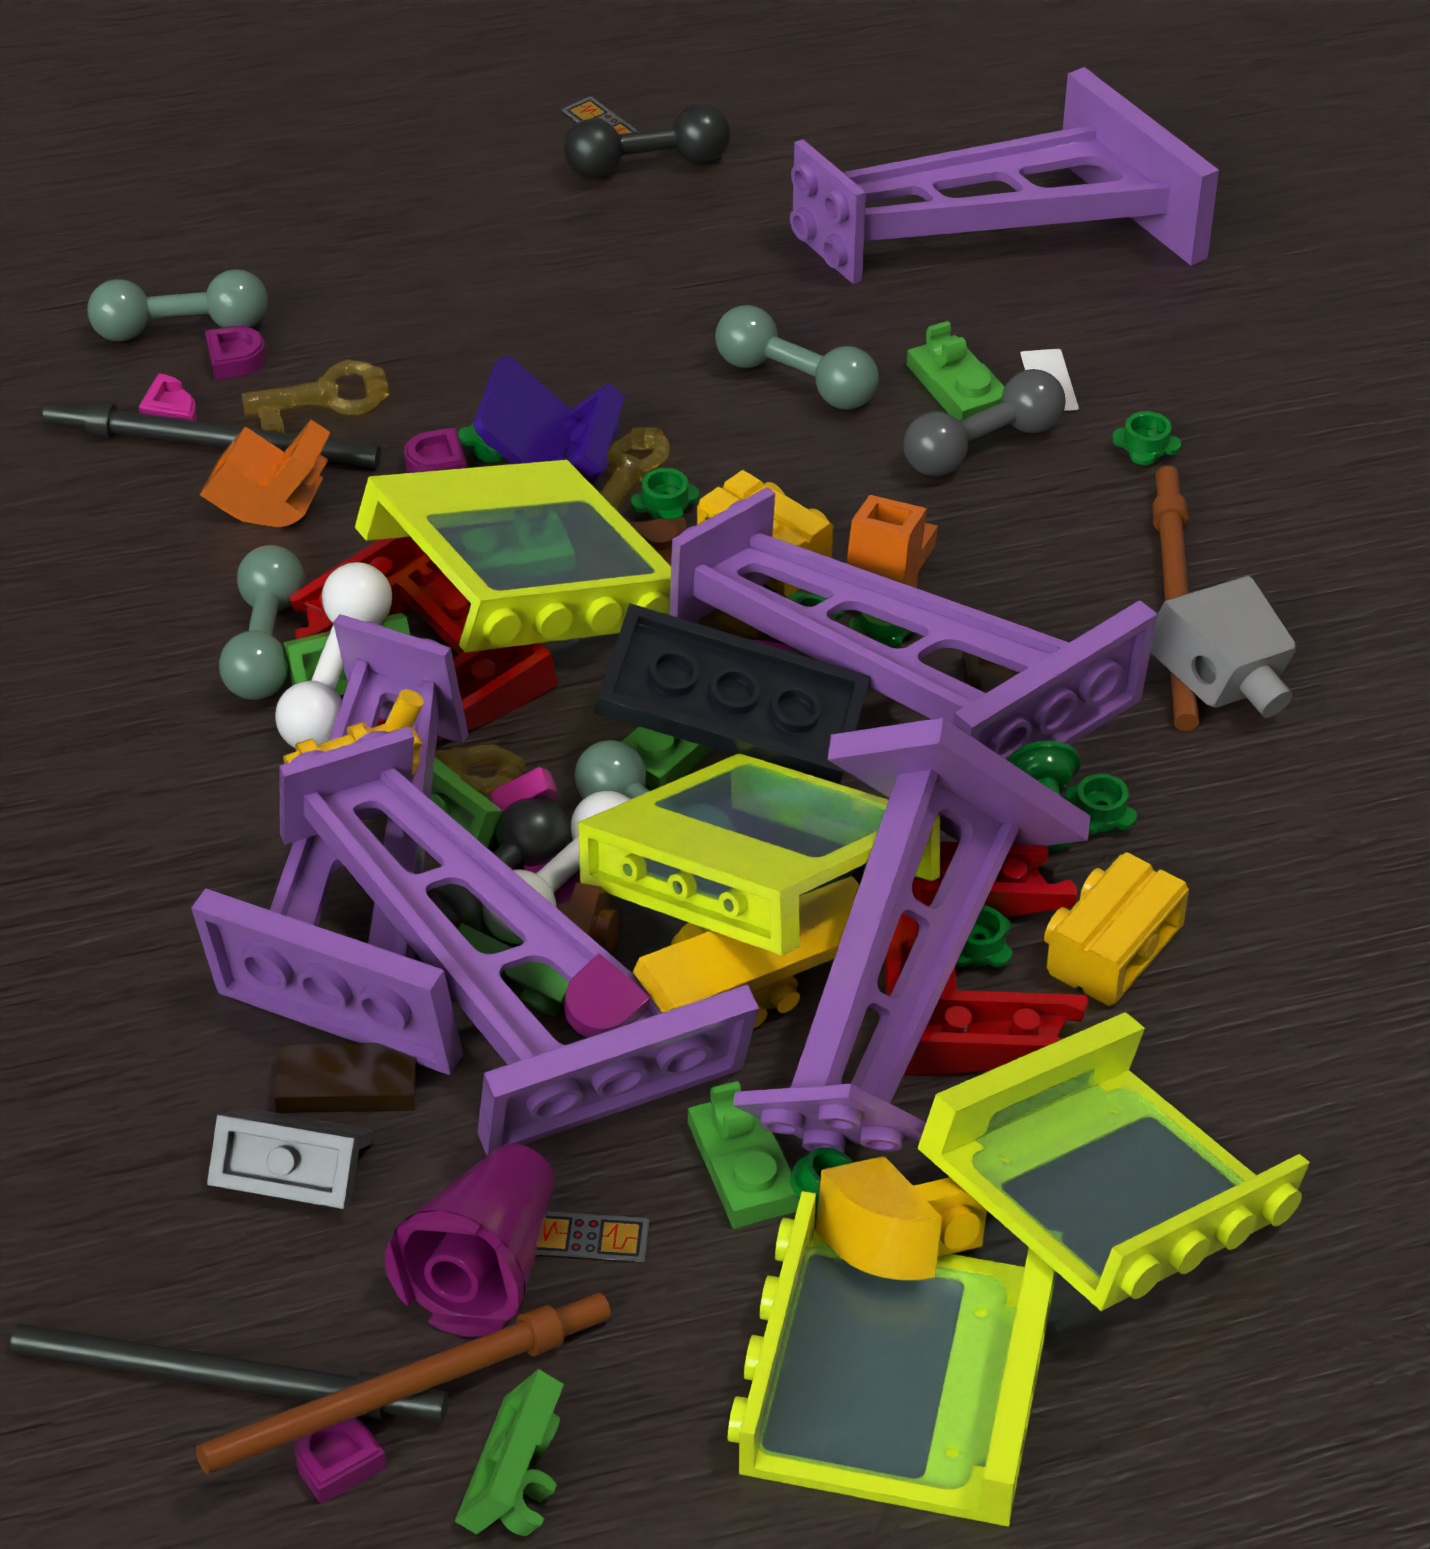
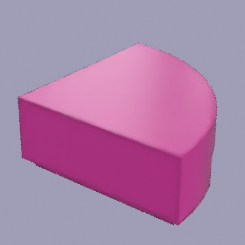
(168, 399)
(530, 785)

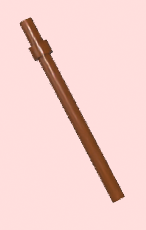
(1170, 519)
(533, 1333)

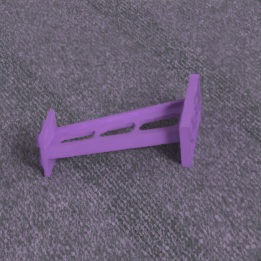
(1106, 140)
(1060, 685)
(986, 807)
(319, 976)
(544, 1082)

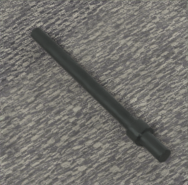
(105, 420)
(211, 1369)

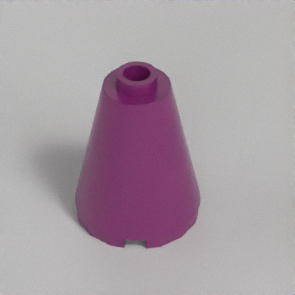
(474, 1243)

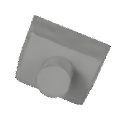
(1226, 645)

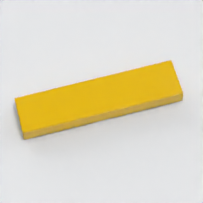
(719, 963)

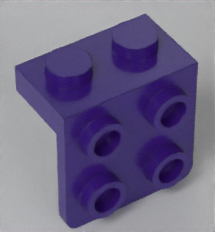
(534, 425)

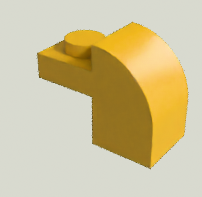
(889, 1225)

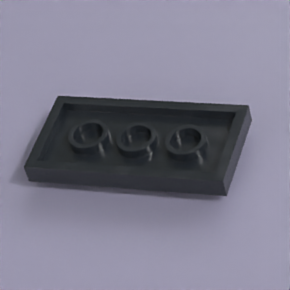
(729, 692)

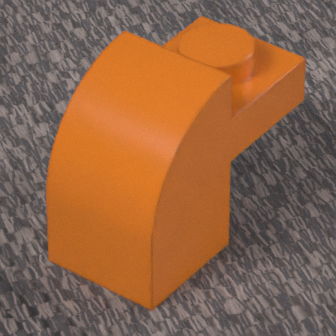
(264, 483)
(891, 539)

